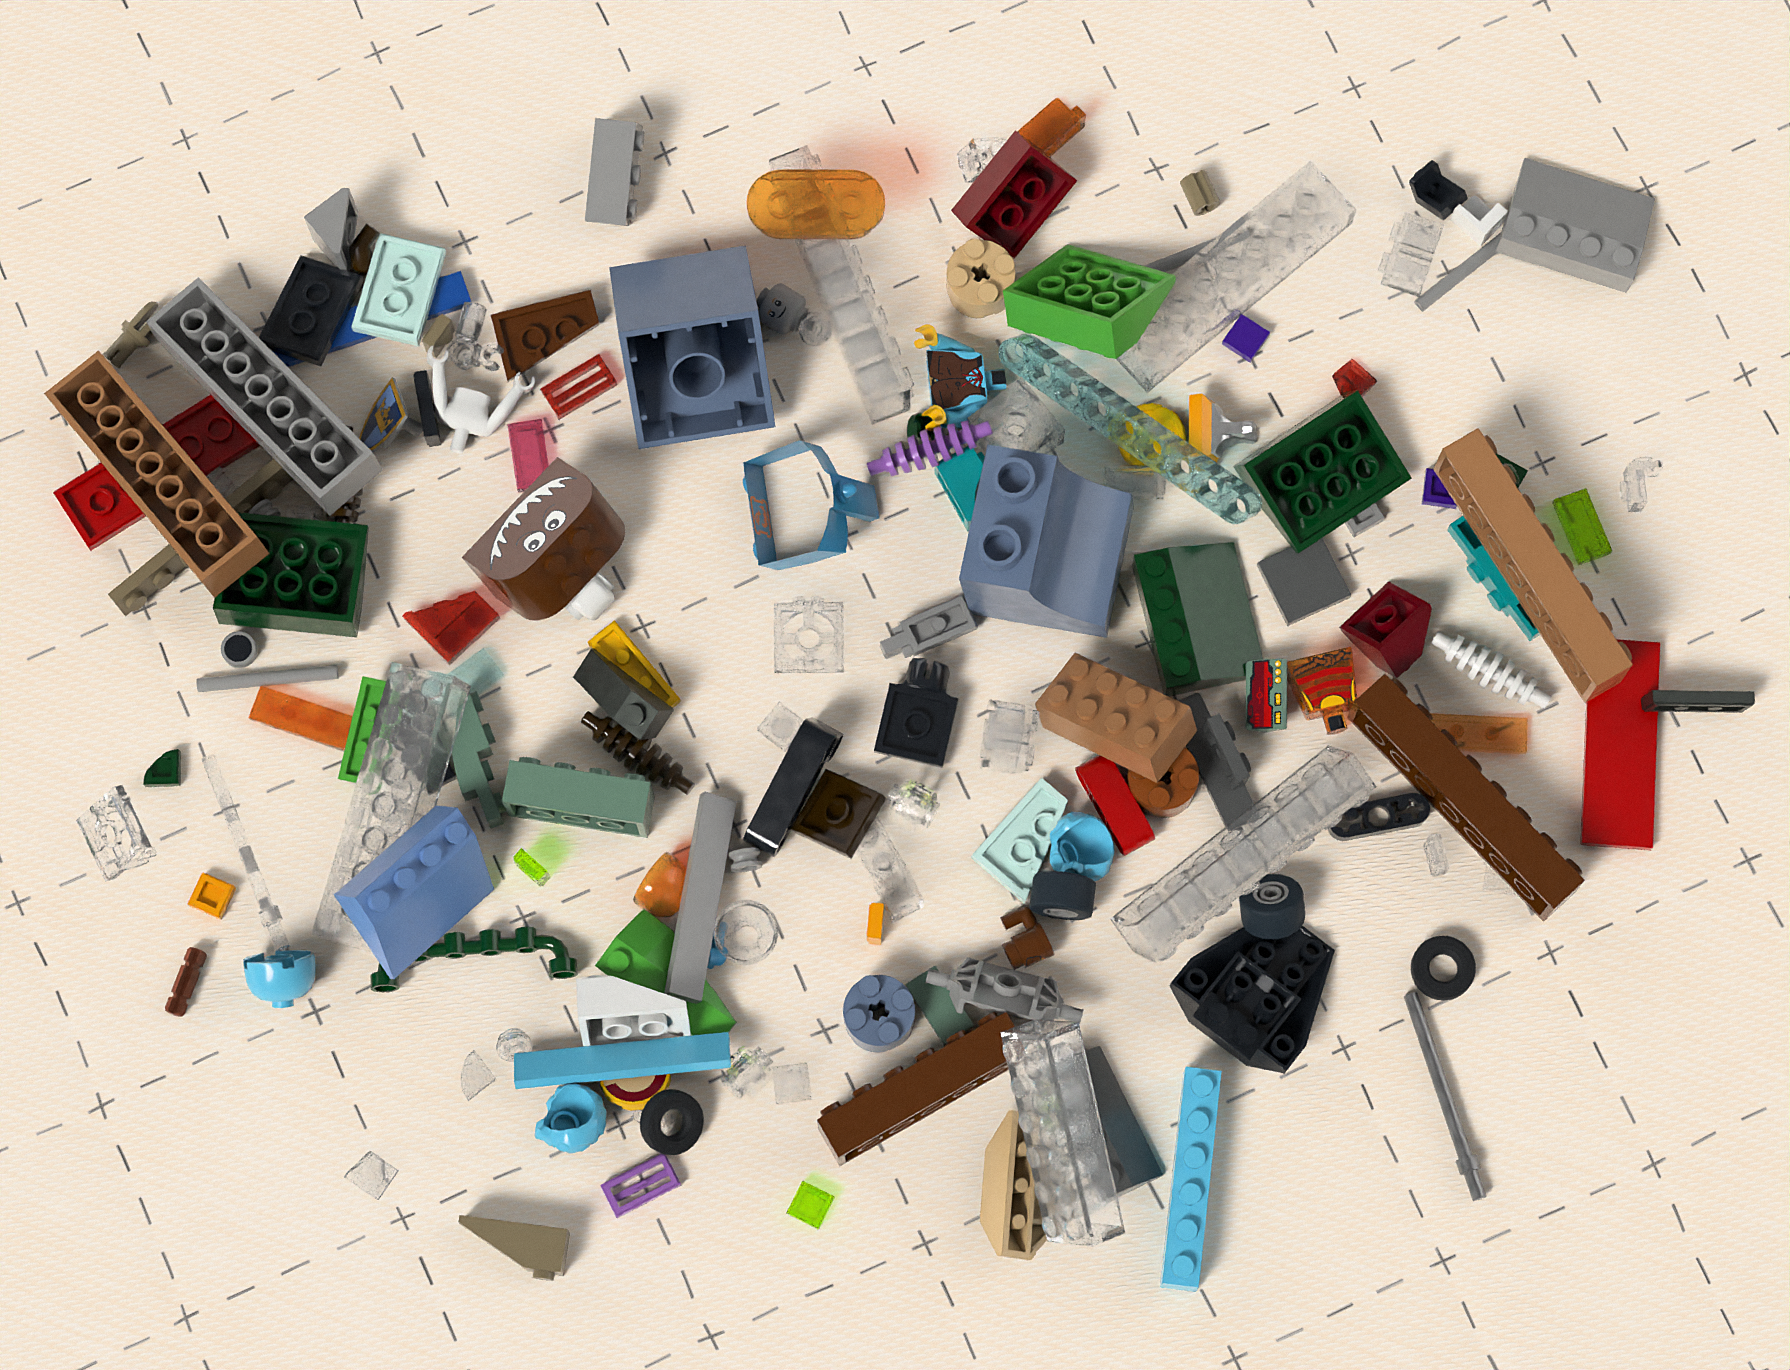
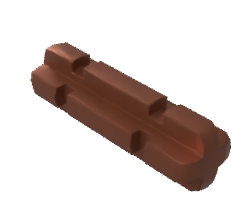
(185, 982)

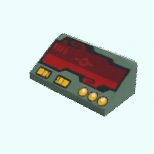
(1266, 695)

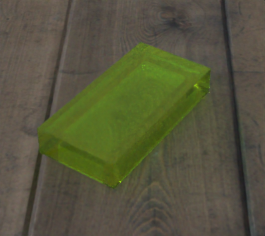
(1582, 526)

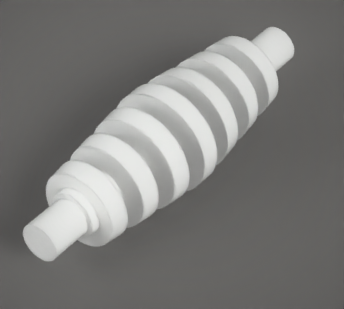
(1466, 655)

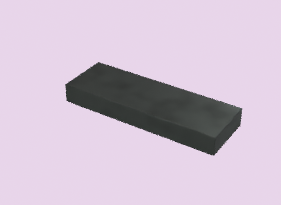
(1697, 701)

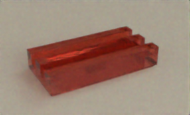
(584, 398)

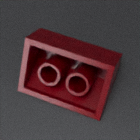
(1013, 195)

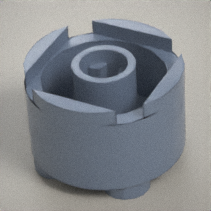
(869, 995)

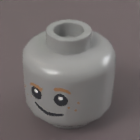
(781, 308)

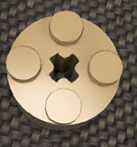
(977, 260)

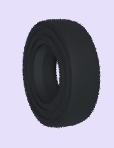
(1443, 946)
(655, 1110)

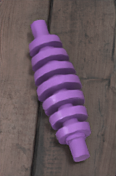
(929, 448)

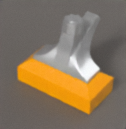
(1212, 431)

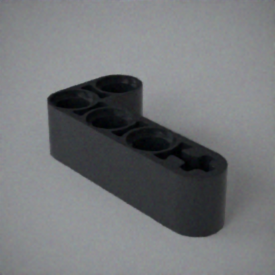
(809, 751)

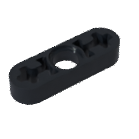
(1406, 820)

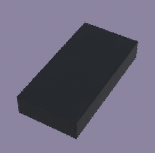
(426, 408)

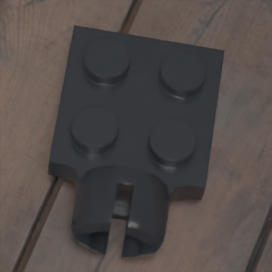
(918, 716)

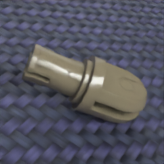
(131, 337)

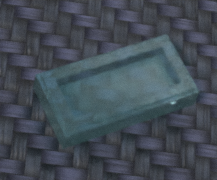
(479, 672)

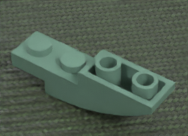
(473, 775)

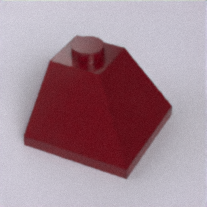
(1390, 629)

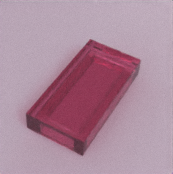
(528, 451)

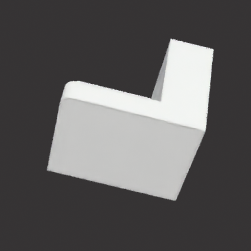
(1478, 219)

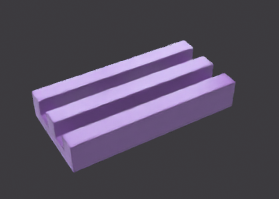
(646, 1198)

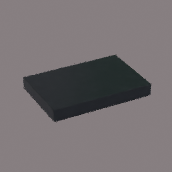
(311, 310)

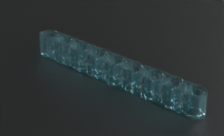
(1144, 428)

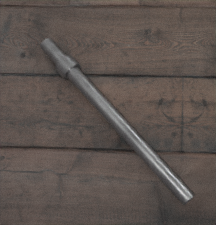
(1466, 1163)

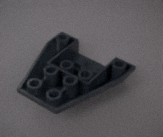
(1256, 995)

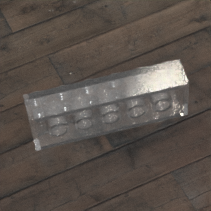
(1062, 1132)

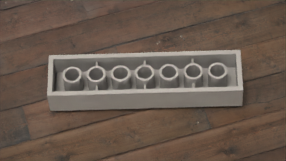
(264, 396)

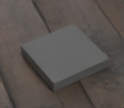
(1303, 581)

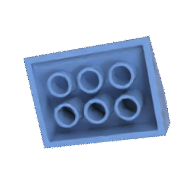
(417, 888)

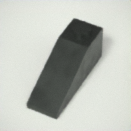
(622, 696)

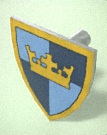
(387, 419)

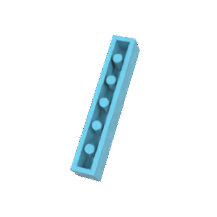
(1190, 1179)

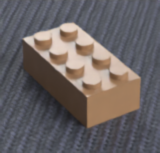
(1116, 717)

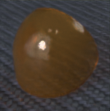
(662, 887)

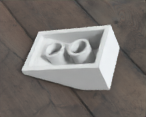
(626, 1012)

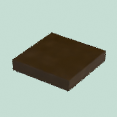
(838, 813)

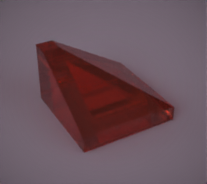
(1352, 378)

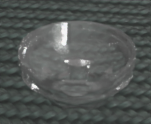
(743, 914)

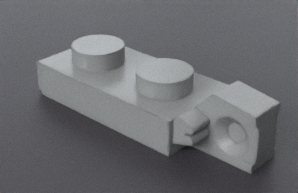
(930, 629)

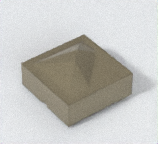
(439, 335)

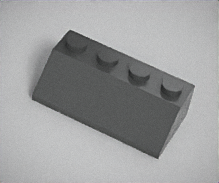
(1126, 1145)

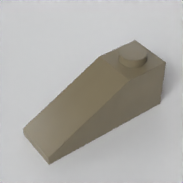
(530, 1246)

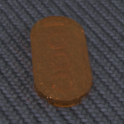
(815, 204)

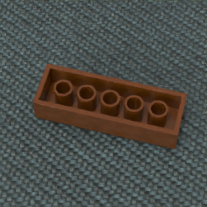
(917, 1091)

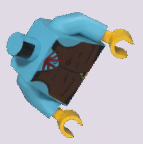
(955, 379)

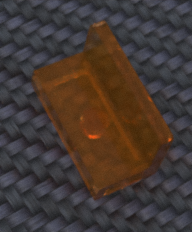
(1054, 126)

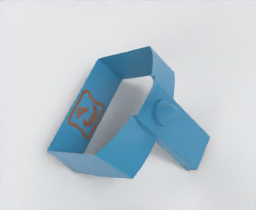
(850, 499)

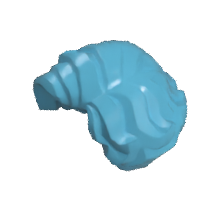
(1081, 846)
(573, 1119)

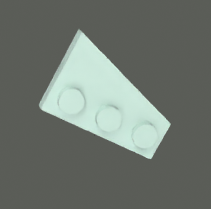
(1022, 839)

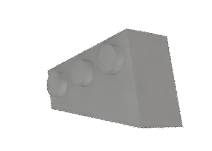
(614, 172)

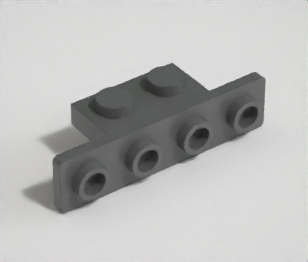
(1219, 761)

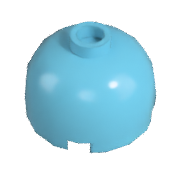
(280, 976)

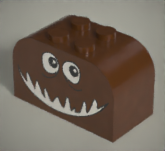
(547, 543)

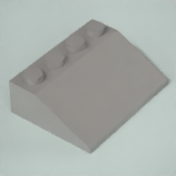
(1576, 225)

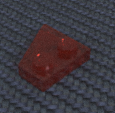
(453, 624)

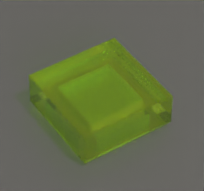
(531, 868)
(810, 1205)

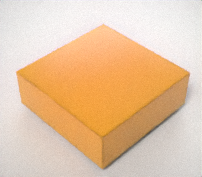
(211, 896)
(875, 923)

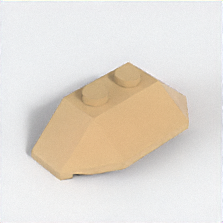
(1008, 1199)

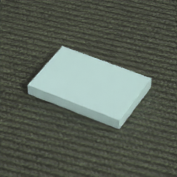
(399, 289)

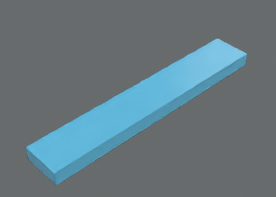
(622, 1060)

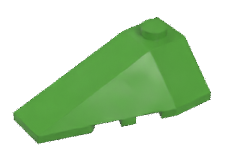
(643, 957)

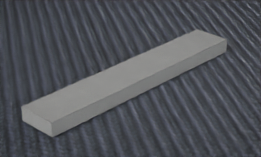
(700, 898)

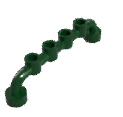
(489, 945)

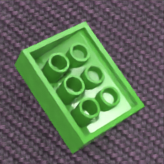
(1087, 300)

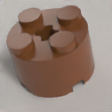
(1169, 799)

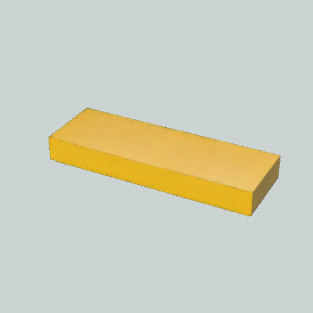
(621, 651)

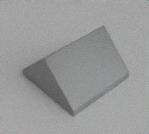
(334, 227)

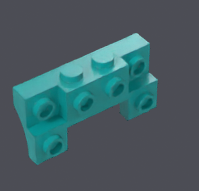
(1484, 570)

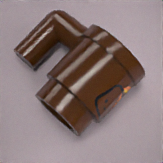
(1028, 945)

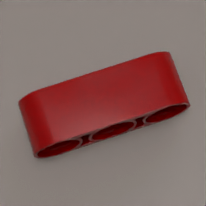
(1115, 804)

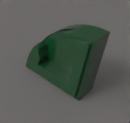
(916, 424)
(164, 771)

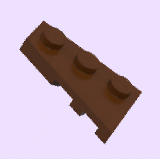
(542, 329)

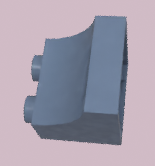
(692, 347)
(1044, 544)

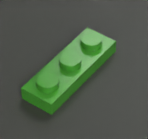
(361, 727)

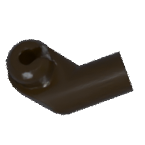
(360, 249)

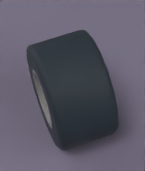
(1062, 895)
(1273, 908)

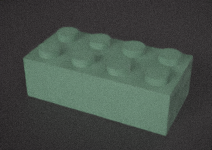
(578, 797)

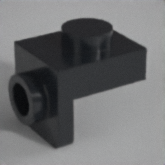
(1436, 191)

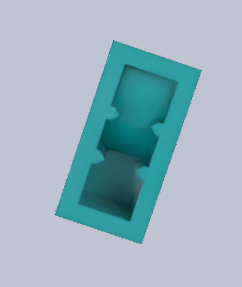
(961, 481)

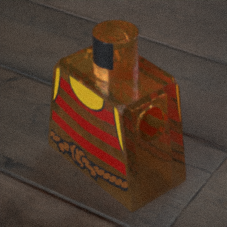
(1324, 687)

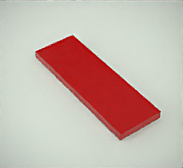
(102, 507)
(1622, 758)

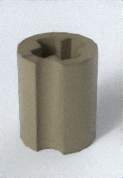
(1200, 193)

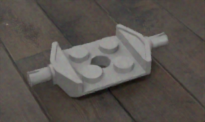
(1004, 991)

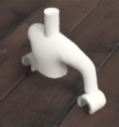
(469, 408)

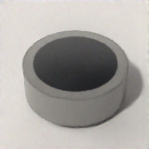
(239, 649)

